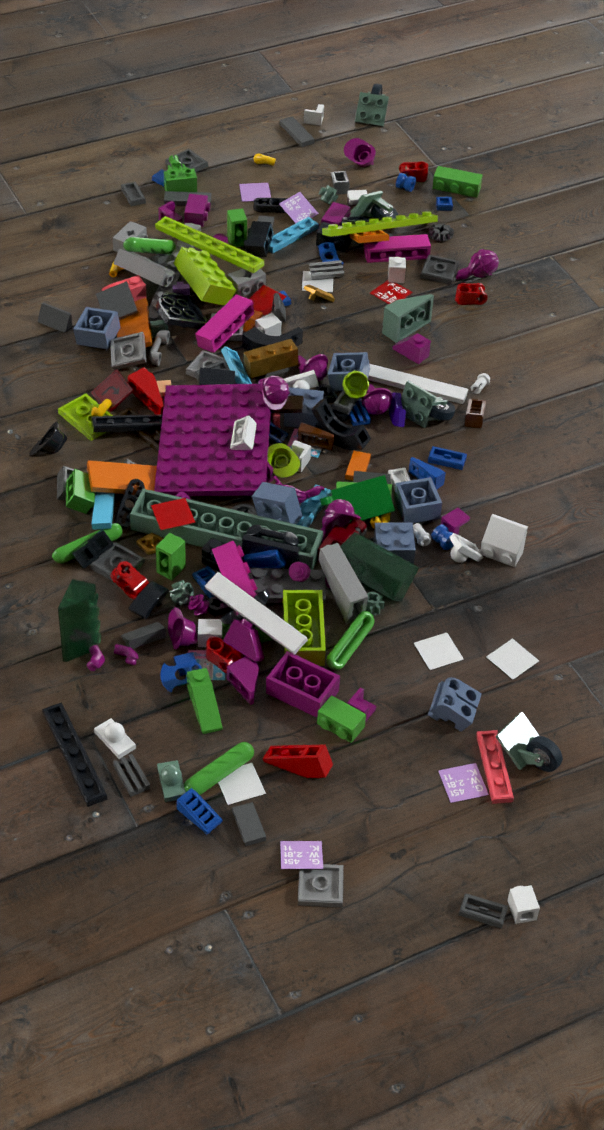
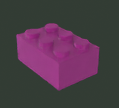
(302, 683)

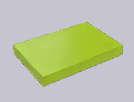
(79, 415)

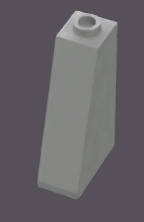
(144, 267)
(343, 582)

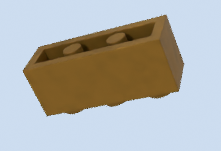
(270, 358)

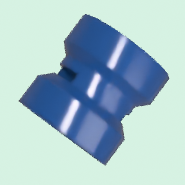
(405, 182)
(441, 534)

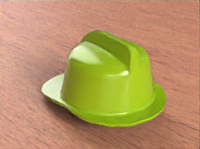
(283, 460)

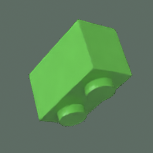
(236, 227)
(79, 492)
(170, 556)
(341, 719)

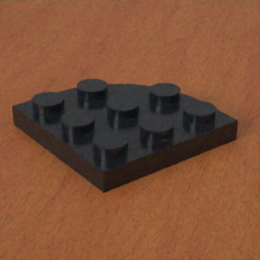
(180, 311)

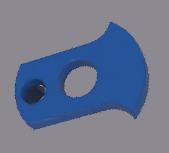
(325, 250)
(168, 674)

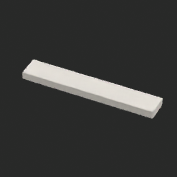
(398, 379)
(256, 613)

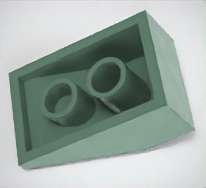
(406, 316)

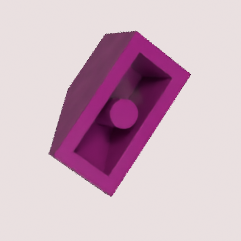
(414, 348)
(245, 639)
(244, 678)

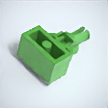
(179, 177)

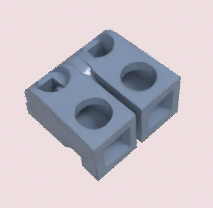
(455, 702)

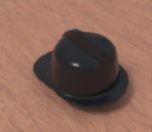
(51, 441)

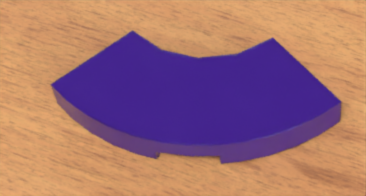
(396, 410)

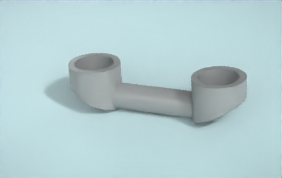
(161, 337)

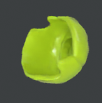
(355, 384)

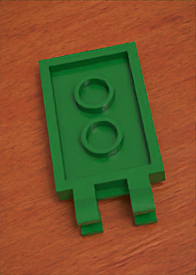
(367, 497)

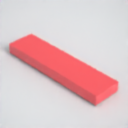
(494, 767)

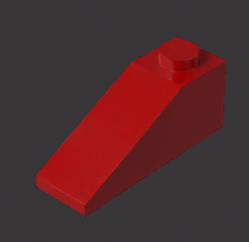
(146, 390)
(303, 760)

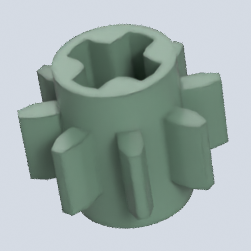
(328, 194)
(181, 592)
(374, 603)

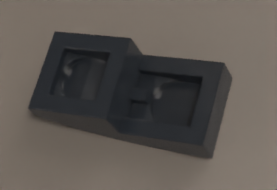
(93, 548)
(147, 599)

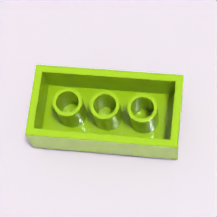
(204, 276)
(305, 613)

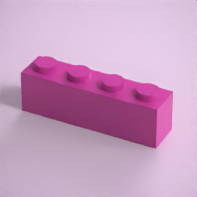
(408, 247)
(224, 323)
(232, 567)

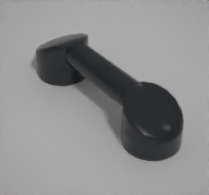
(287, 537)
(261, 597)

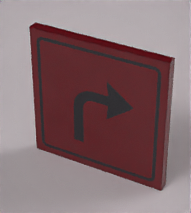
(113, 388)

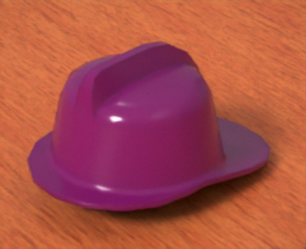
(360, 152)
(181, 629)

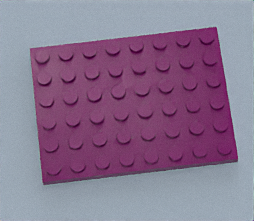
(198, 437)

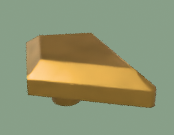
(316, 291)
(149, 543)

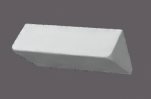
(243, 434)

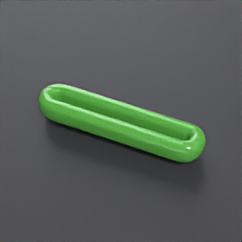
(149, 245)
(64, 553)
(350, 641)
(220, 768)

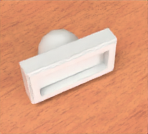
(303, 381)
(464, 549)
(115, 738)

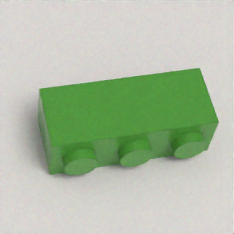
(457, 181)

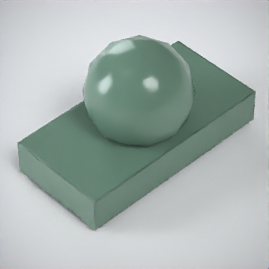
(171, 780)

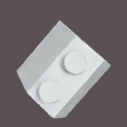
(504, 540)

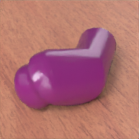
(126, 651)
(97, 658)

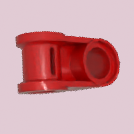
(416, 169)
(469, 293)
(130, 580)
(221, 653)

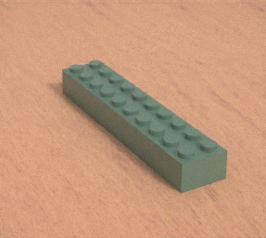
(220, 524)

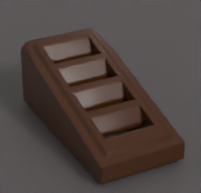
(475, 413)
(309, 435)

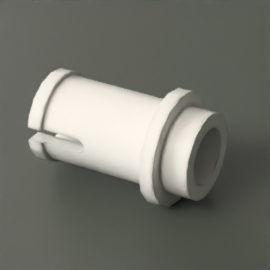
(482, 381)
(422, 537)

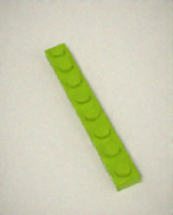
(376, 224)
(210, 244)

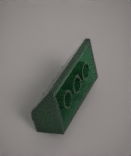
(379, 567)
(79, 620)

